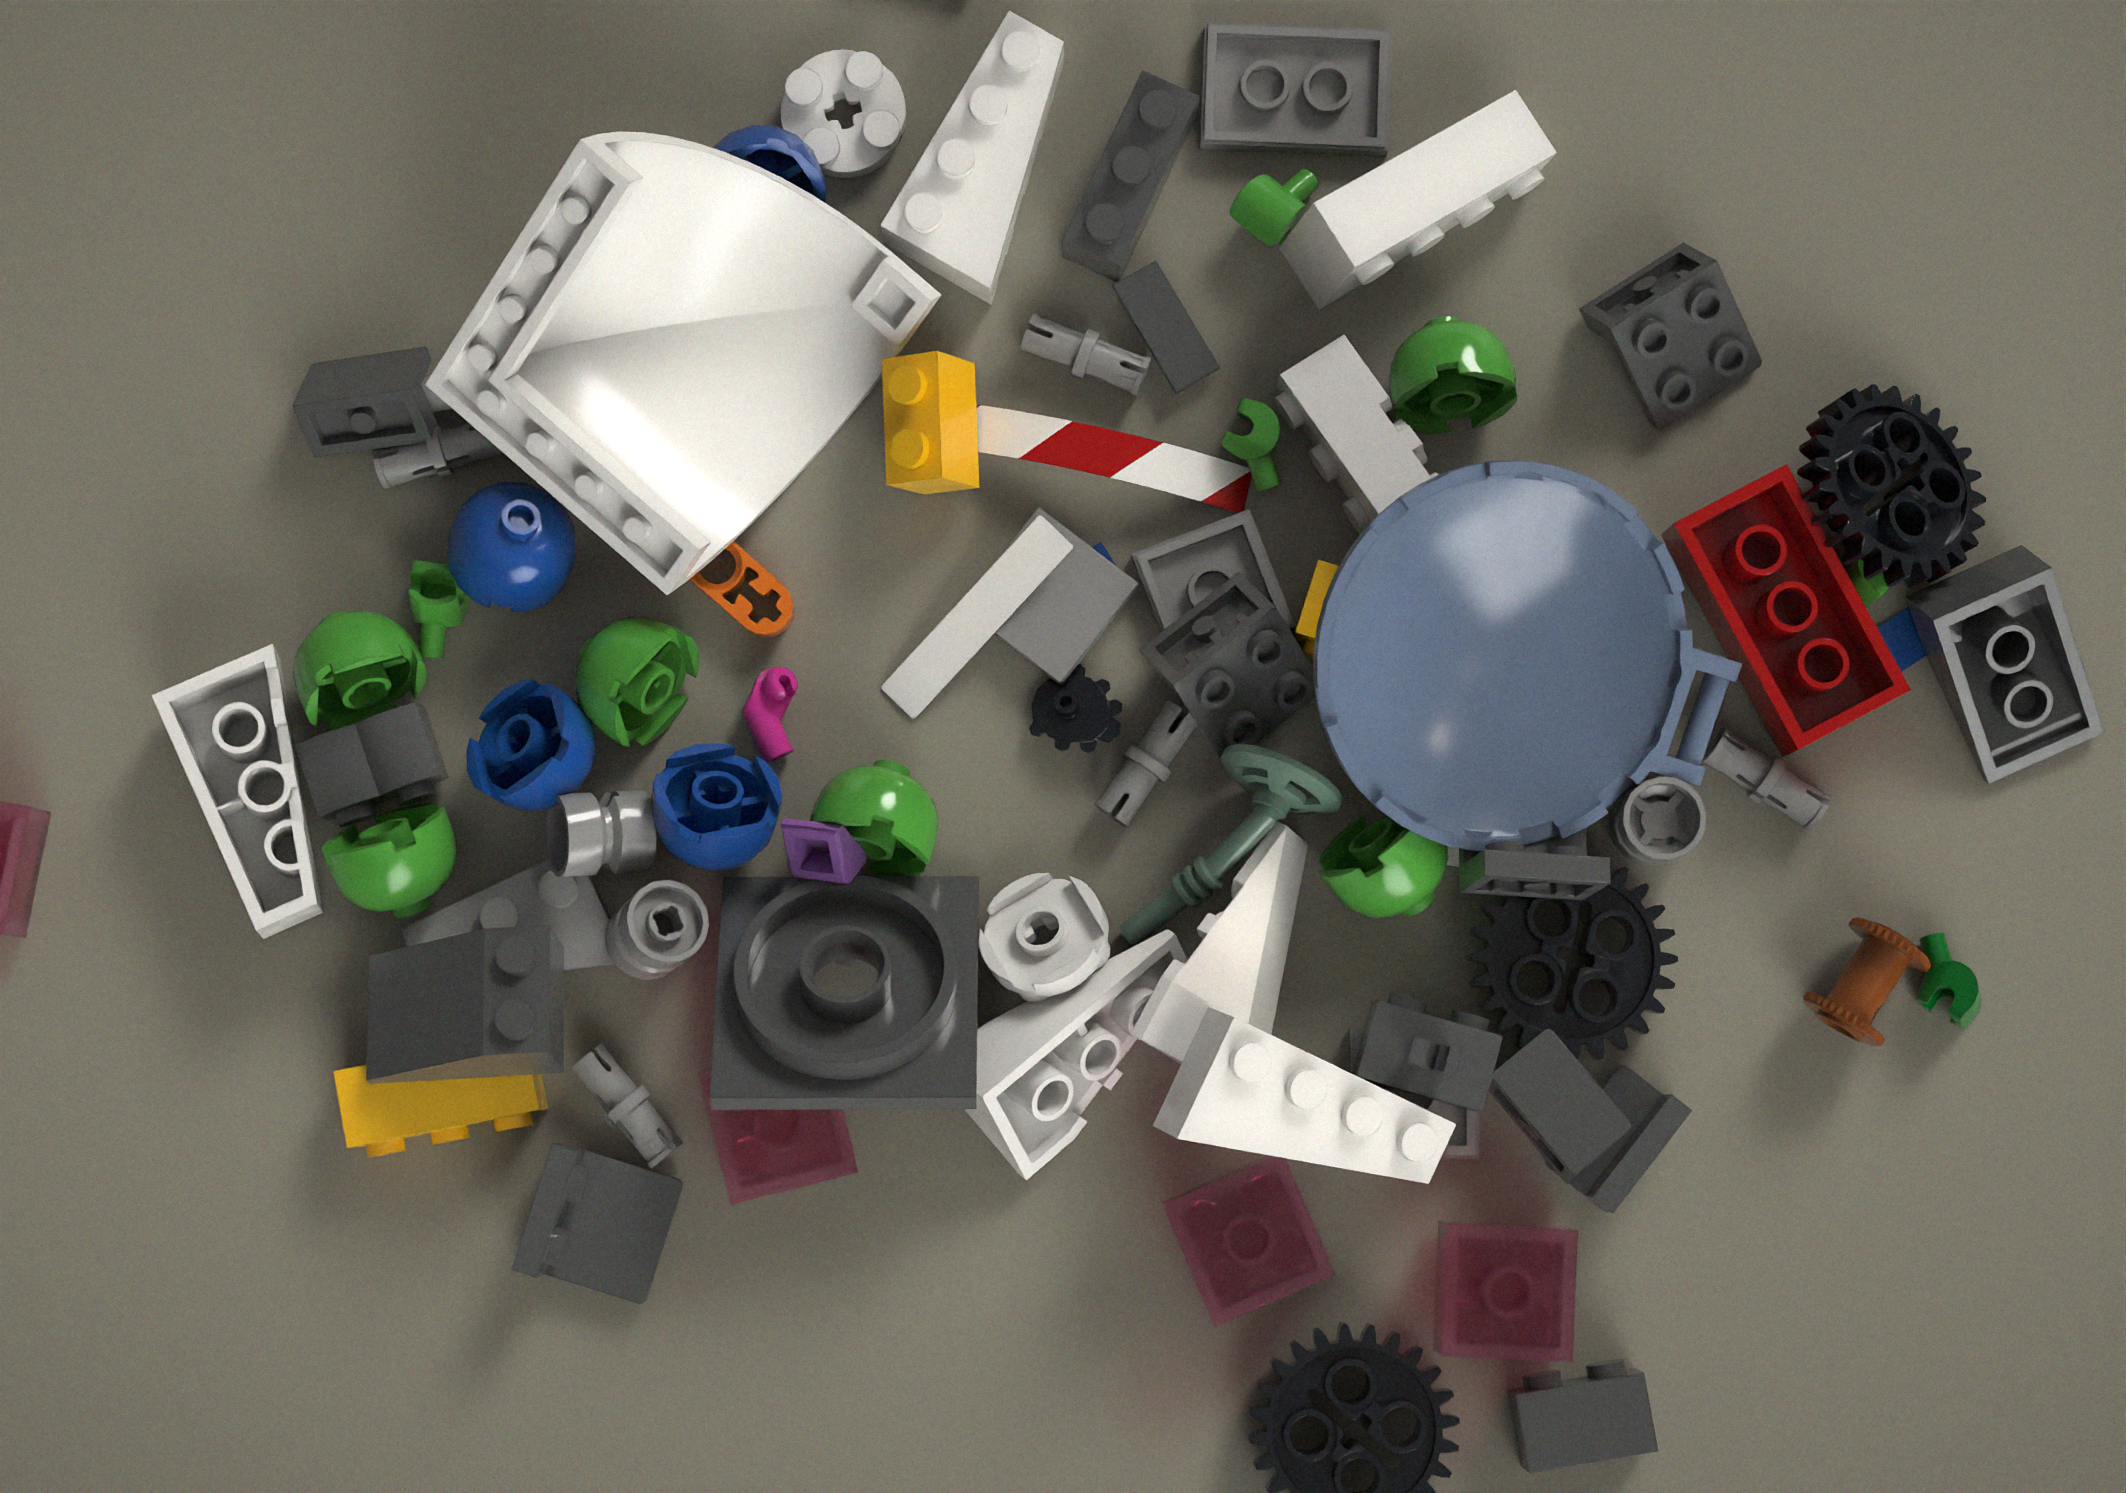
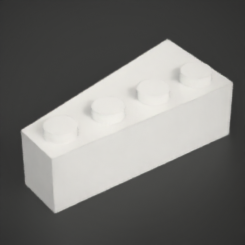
(973, 175)
(1417, 198)
(1352, 436)
(245, 772)
(1282, 1102)

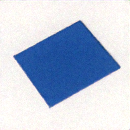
(1902, 639)

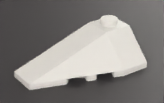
(1240, 952)
(1054, 1055)

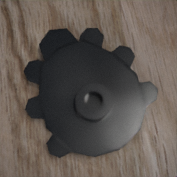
(1075, 712)

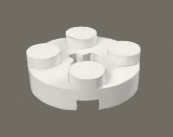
(860, 81)
(1064, 961)

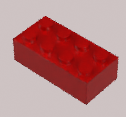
(1785, 611)

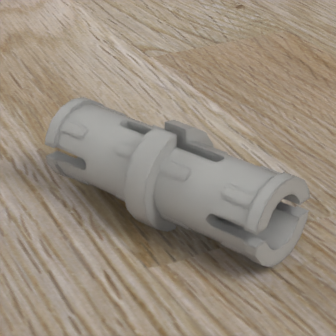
(1085, 354)
(438, 456)
(1146, 763)
(1766, 779)
(626, 1105)

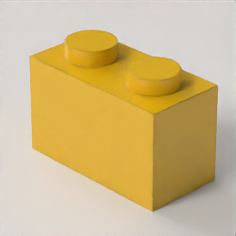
(930, 423)

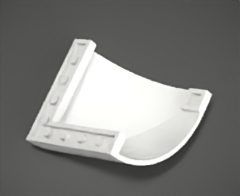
(676, 343)

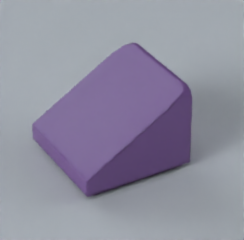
(821, 851)

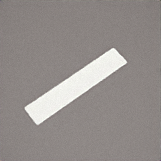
(977, 616)

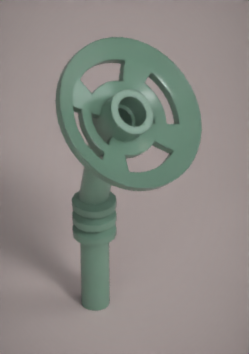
(1272, 800)

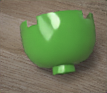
(1450, 374)
(356, 668)
(633, 676)
(884, 814)
(395, 860)
(1383, 868)

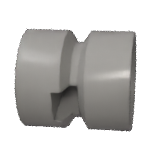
(1658, 821)
(607, 833)
(657, 929)

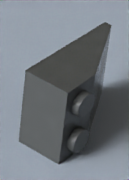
(2007, 661)
(467, 1007)

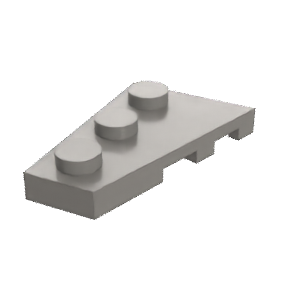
(529, 899)

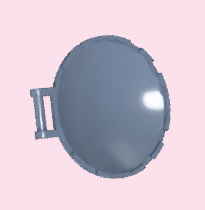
(1509, 657)

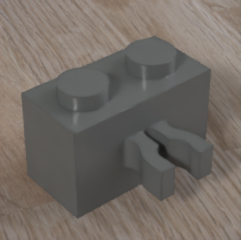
(1427, 1053)

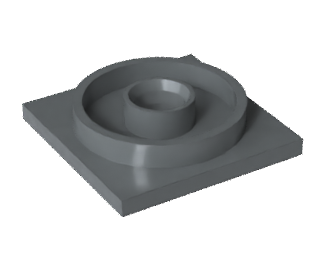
(888, 1048)

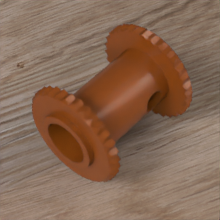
(1867, 981)

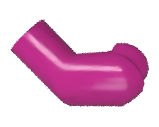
(766, 708)

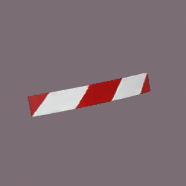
(1113, 456)

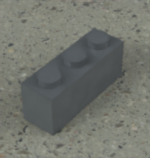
(1130, 176)

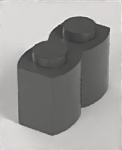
(372, 763)

